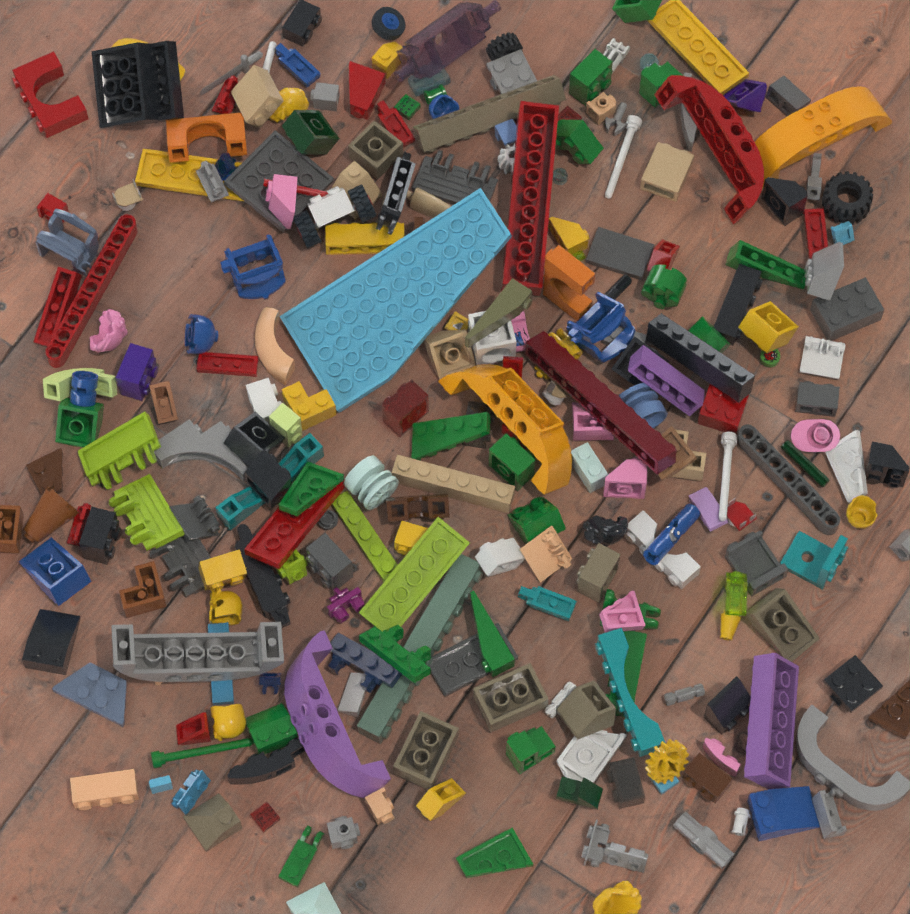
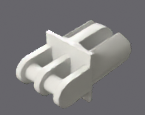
(615, 54)

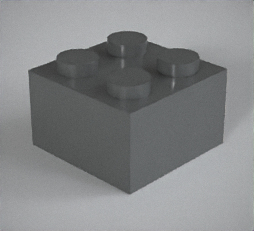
(329, 562)

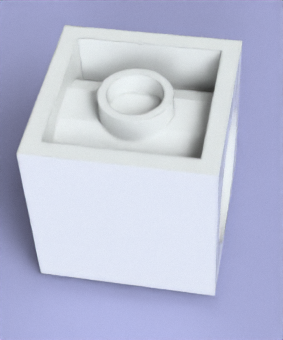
(495, 345)

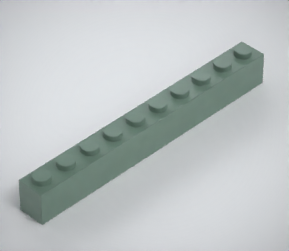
(429, 631)

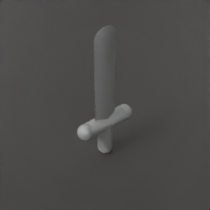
(244, 66)

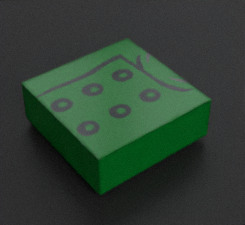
(407, 106)

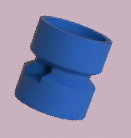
(83, 388)

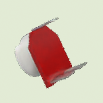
(739, 515)

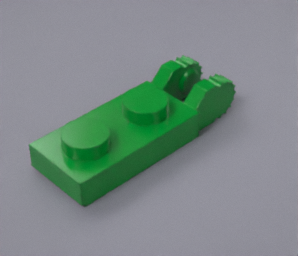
(300, 858)

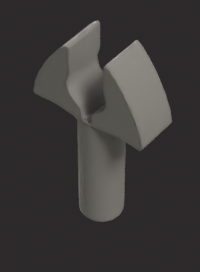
(616, 120)

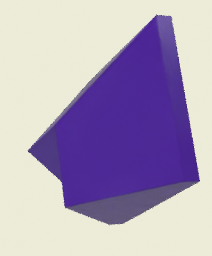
(747, 95)

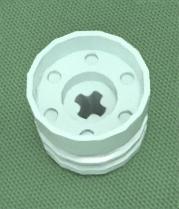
(371, 482)

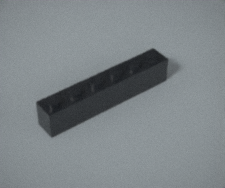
(700, 357)

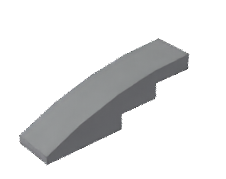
(688, 125)

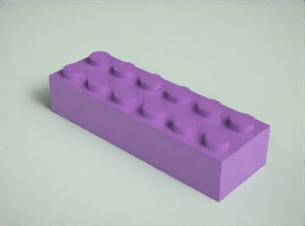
(771, 721)

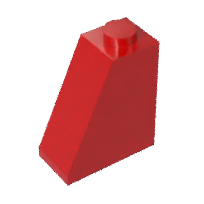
(364, 89)

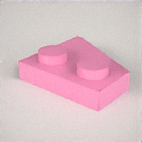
(623, 614)

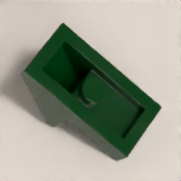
(581, 793)

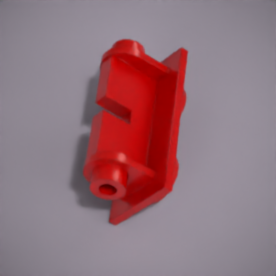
(225, 100)
(79, 524)

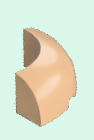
(271, 355)

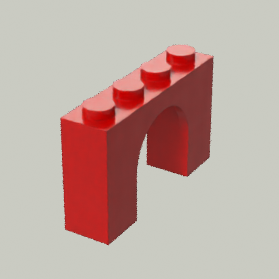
(50, 118)

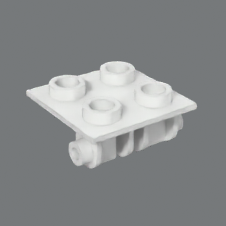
(822, 357)

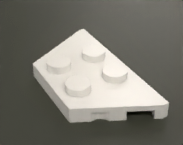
(589, 755)

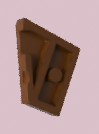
(48, 471)

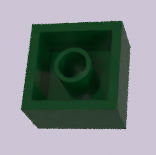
(310, 132)

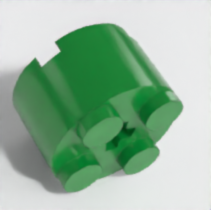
(664, 286)

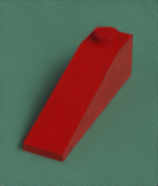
(58, 302)

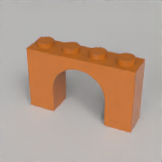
(185, 130)
(567, 281)

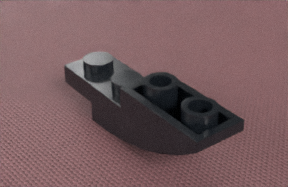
(260, 768)

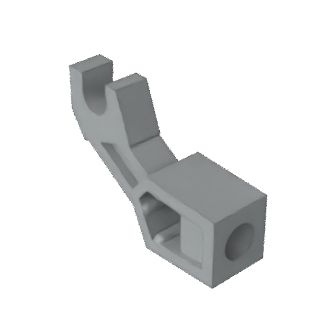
(814, 183)

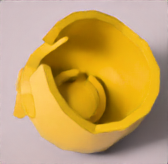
(225, 607)
(228, 721)

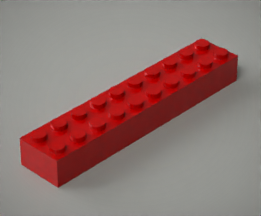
(530, 195)

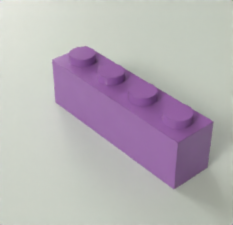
(666, 380)

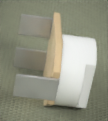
(127, 196)
(554, 393)

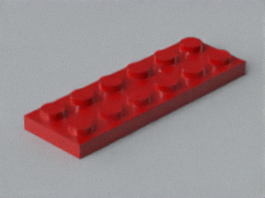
(286, 531)

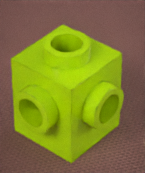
(294, 568)

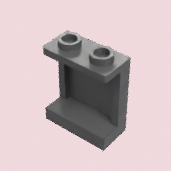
(757, 561)

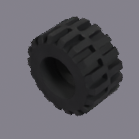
(852, 185)

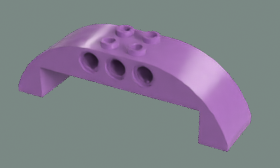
(322, 728)

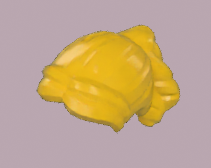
(292, 100)
(618, 900)

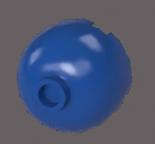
(200, 334)

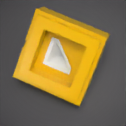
(457, 322)

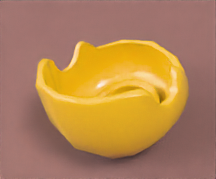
(861, 512)

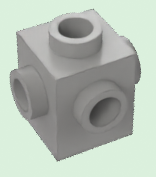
(343, 832)

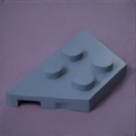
(96, 691)

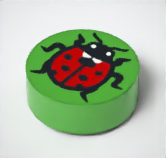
(770, 359)

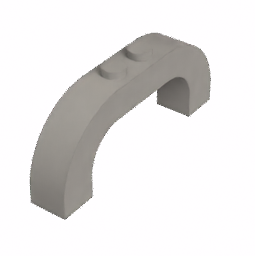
(835, 778)

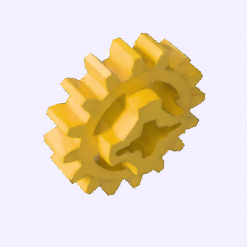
(667, 761)

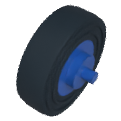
(388, 23)

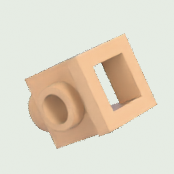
(601, 107)
(380, 806)

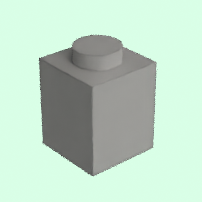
(325, 96)

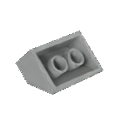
(824, 271)

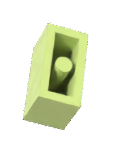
(287, 424)

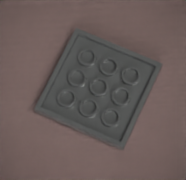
(278, 157)

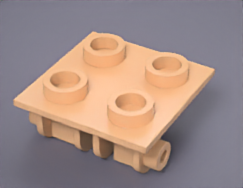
(546, 554)

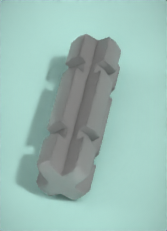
(684, 694)

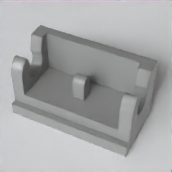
(828, 814)

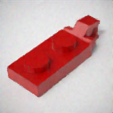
(394, 123)

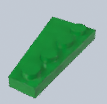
(446, 433)

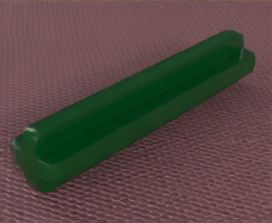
(805, 463)

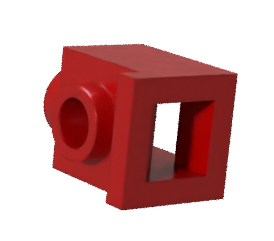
(49, 204)

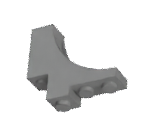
(190, 443)

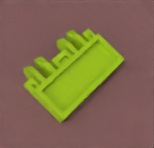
(116, 448)
(148, 513)

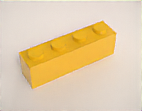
(360, 238)

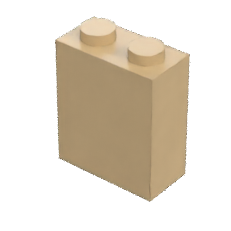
(257, 96)
(667, 171)

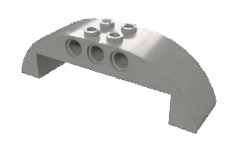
(197, 655)

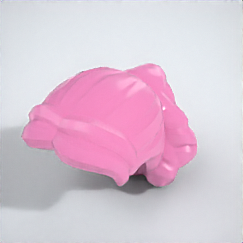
(110, 332)

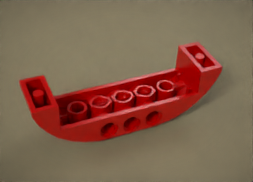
(724, 135)

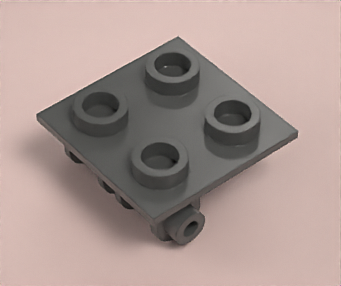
(196, 519)

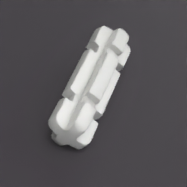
(550, 710)

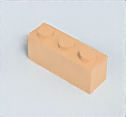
(104, 789)

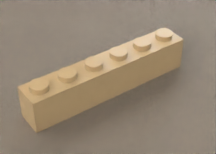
(454, 483)

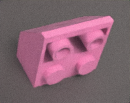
(586, 426)

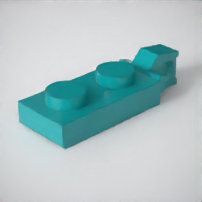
(548, 601)

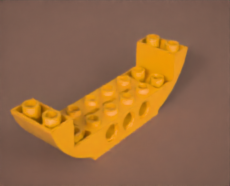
(524, 416)

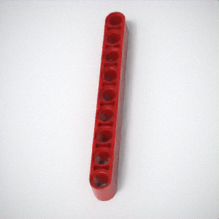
(91, 299)

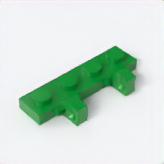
(385, 645)

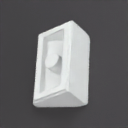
(353, 695)

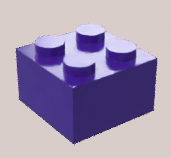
(136, 372)

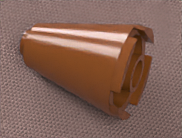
(48, 516)

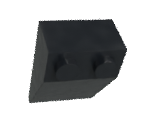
(51, 642)

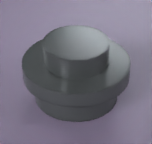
(328, 520)

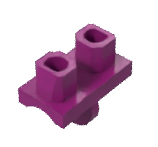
(343, 600)

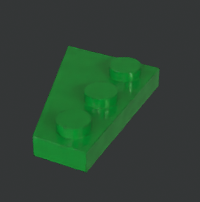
(309, 487)
(495, 856)

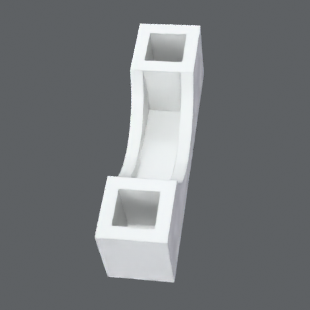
(679, 568)

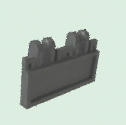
(452, 185)
(183, 559)

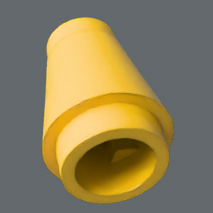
(728, 626)

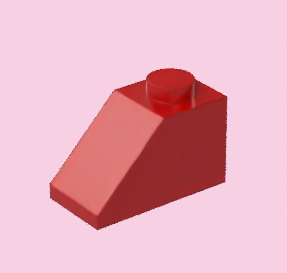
(663, 254)

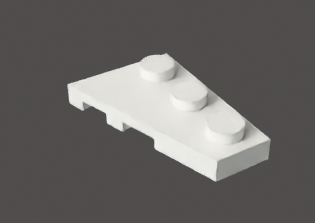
(848, 465)

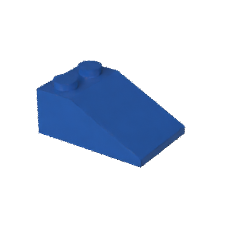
(55, 571)
(782, 812)

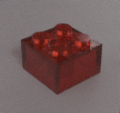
(405, 407)

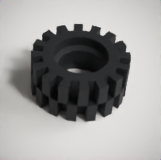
(503, 46)

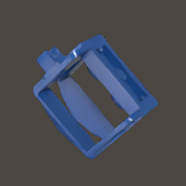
(260, 277)
(599, 324)

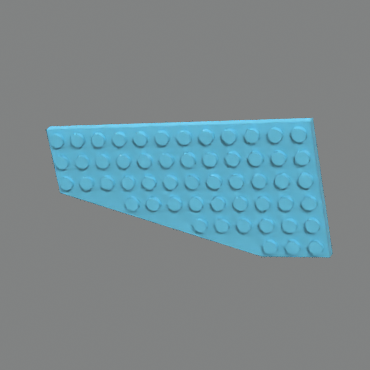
(384, 309)

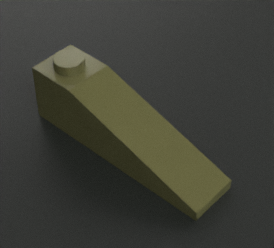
(505, 307)

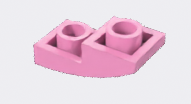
(715, 751)

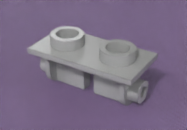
(211, 181)
(597, 835)
(616, 855)

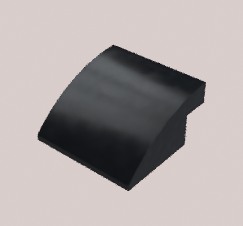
(137, 84)

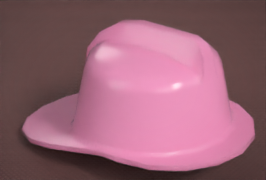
(815, 435)

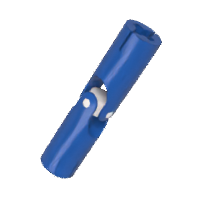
(671, 534)

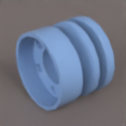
(645, 403)

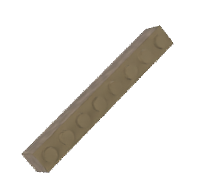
(486, 114)

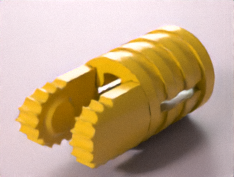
(565, 341)

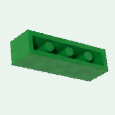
(632, 665)

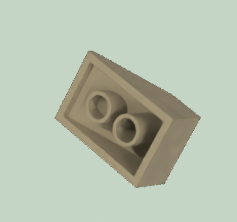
(782, 624)

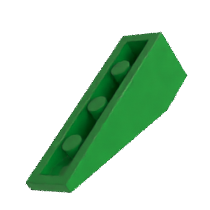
(772, 267)
(494, 651)

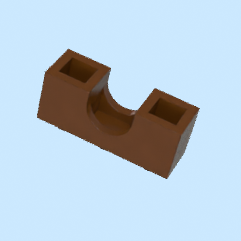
(418, 506)

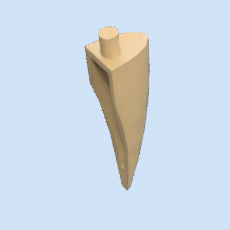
(426, 203)

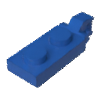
(297, 65)

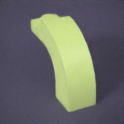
(58, 385)

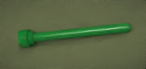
(160, 758)

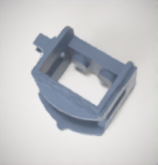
(76, 251)

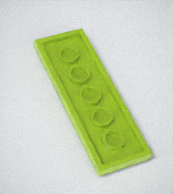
(414, 576)

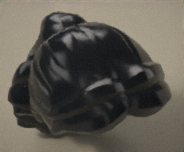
(605, 530)

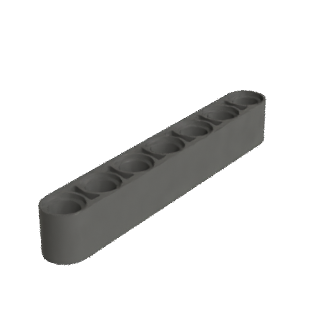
(792, 488)

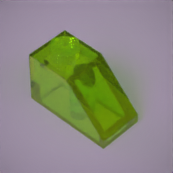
(735, 593)

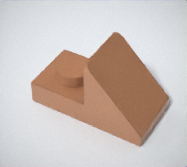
(163, 402)

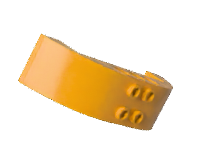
(819, 127)

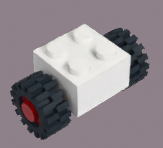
(330, 208)

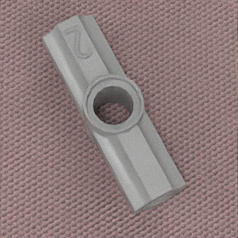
(703, 840)

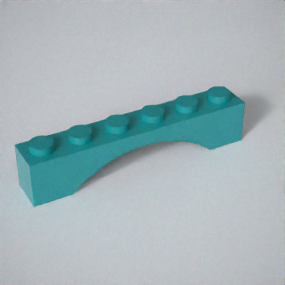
(244, 503)
(644, 731)

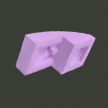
(708, 508)

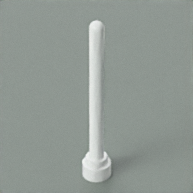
(632, 125)
(729, 441)

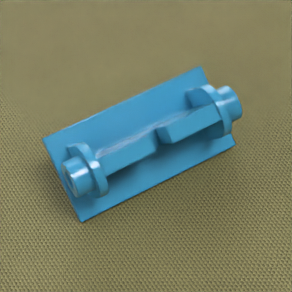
(186, 799)

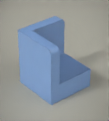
(506, 132)

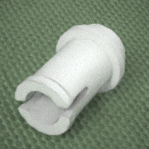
(740, 821)

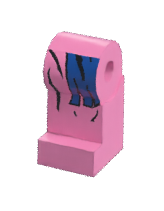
(520, 331)

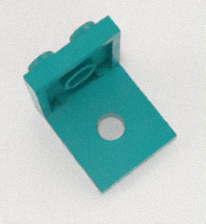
(824, 559)

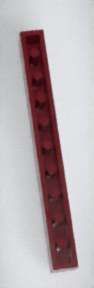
(601, 402)

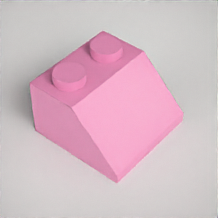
(282, 198)
(627, 480)

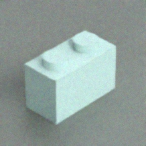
(588, 467)

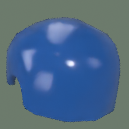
(442, 105)

